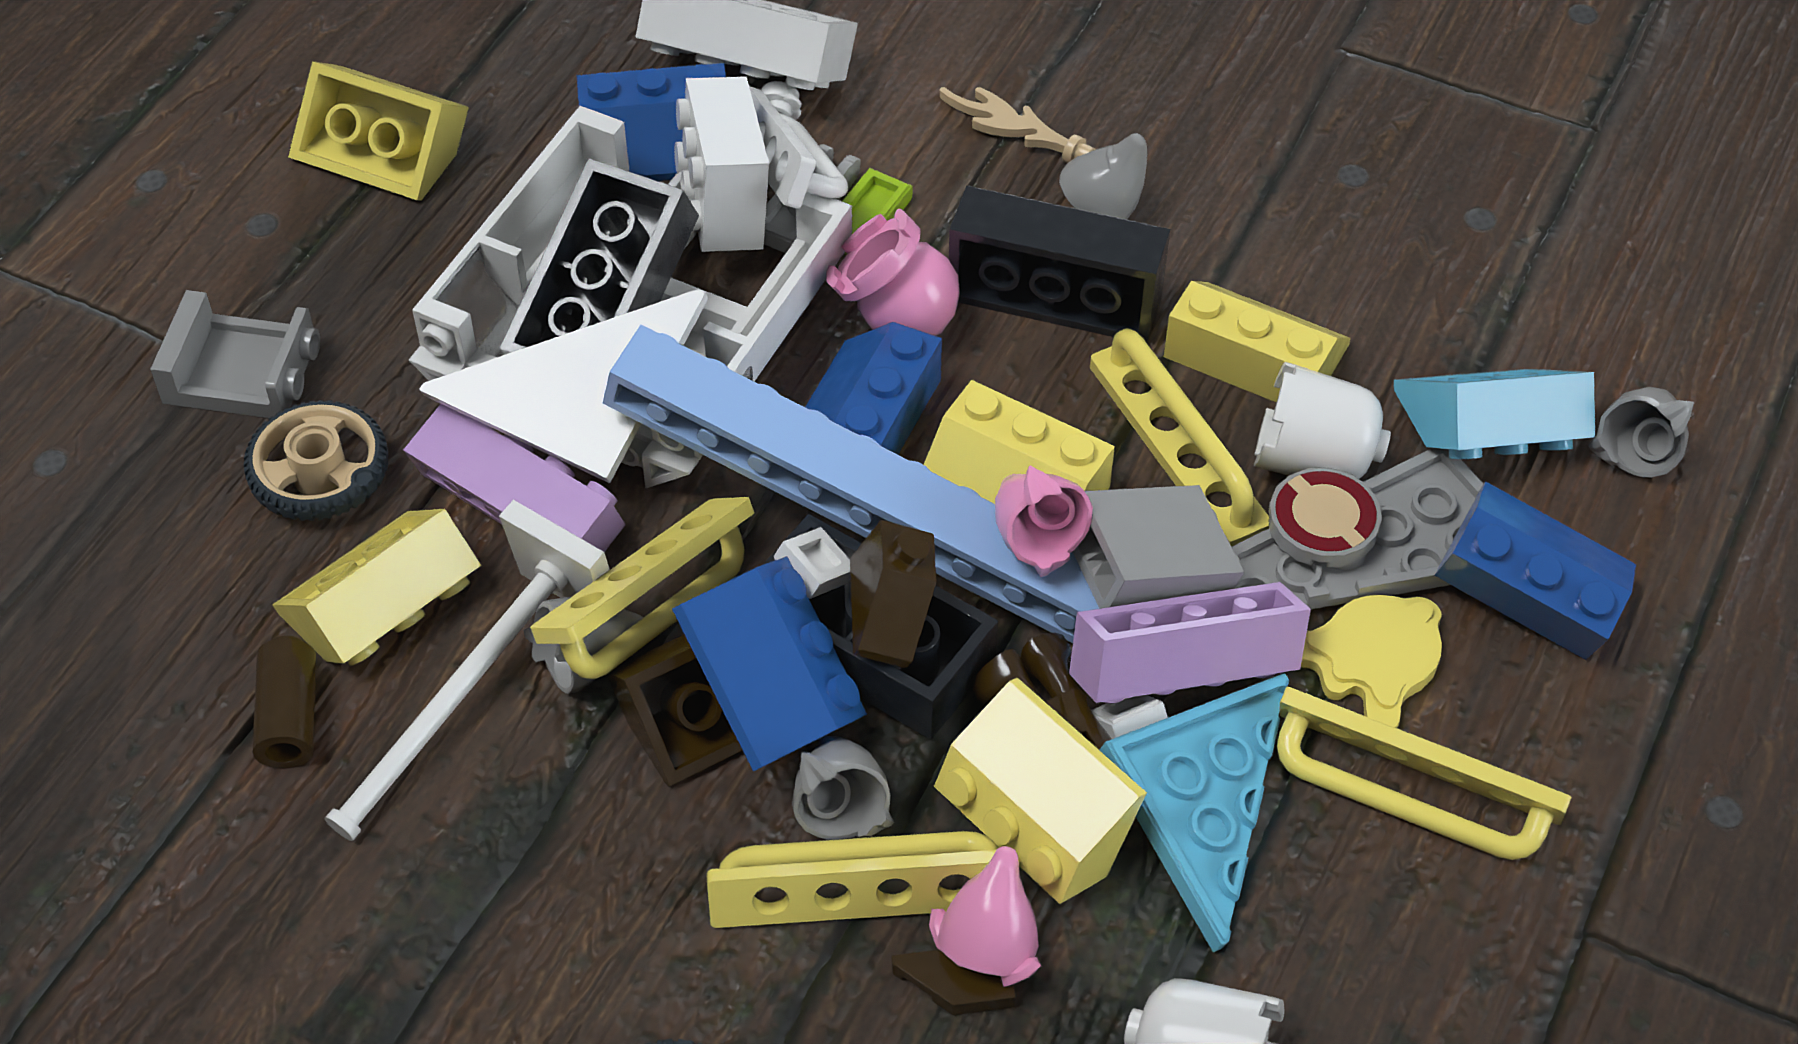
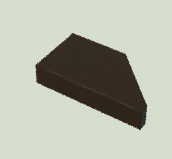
(953, 986)

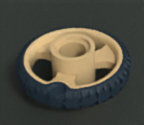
(314, 461)

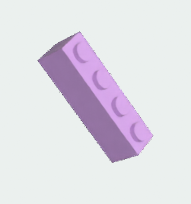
(496, 468)
(1188, 642)

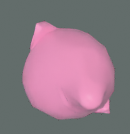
(1042, 518)
(990, 923)

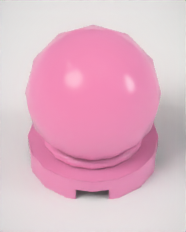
(896, 276)

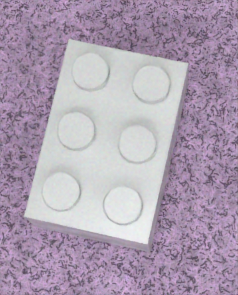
(723, 163)

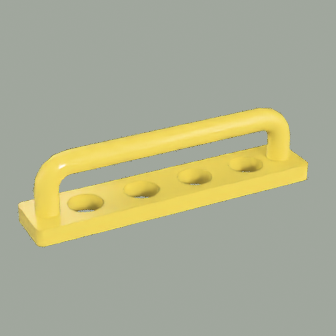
(1132, 360)
(638, 574)
(1539, 801)
(855, 863)

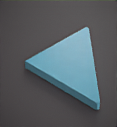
(1204, 794)

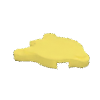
(1378, 651)

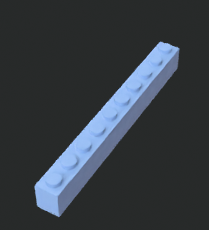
(834, 473)

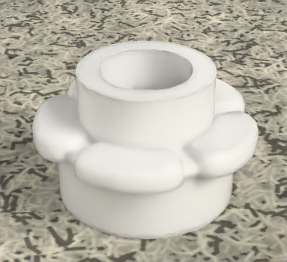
(783, 98)

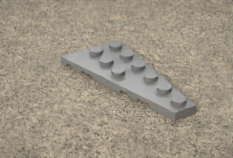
(1421, 514)

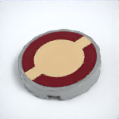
(1324, 517)

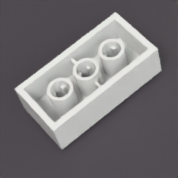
(753, 33)

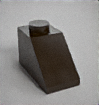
(891, 592)

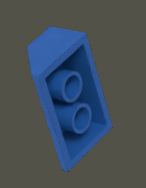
(648, 109)
(881, 383)
(1538, 572)
(769, 662)

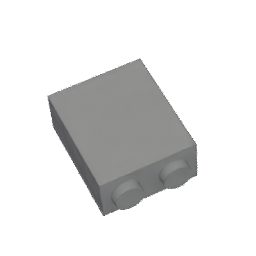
(1154, 546)

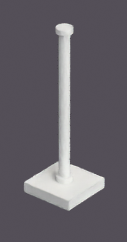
(556, 565)

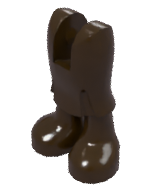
(1044, 661)

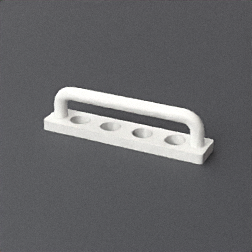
(794, 157)

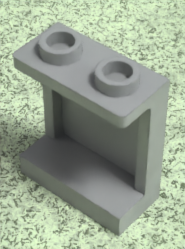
(233, 360)

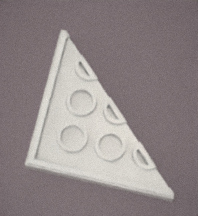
(557, 387)

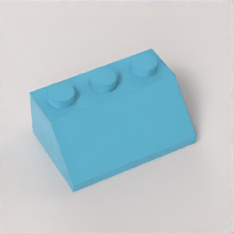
(1500, 410)

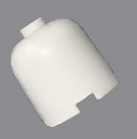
(1320, 425)
(1203, 1014)

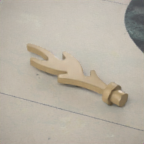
(1000, 119)

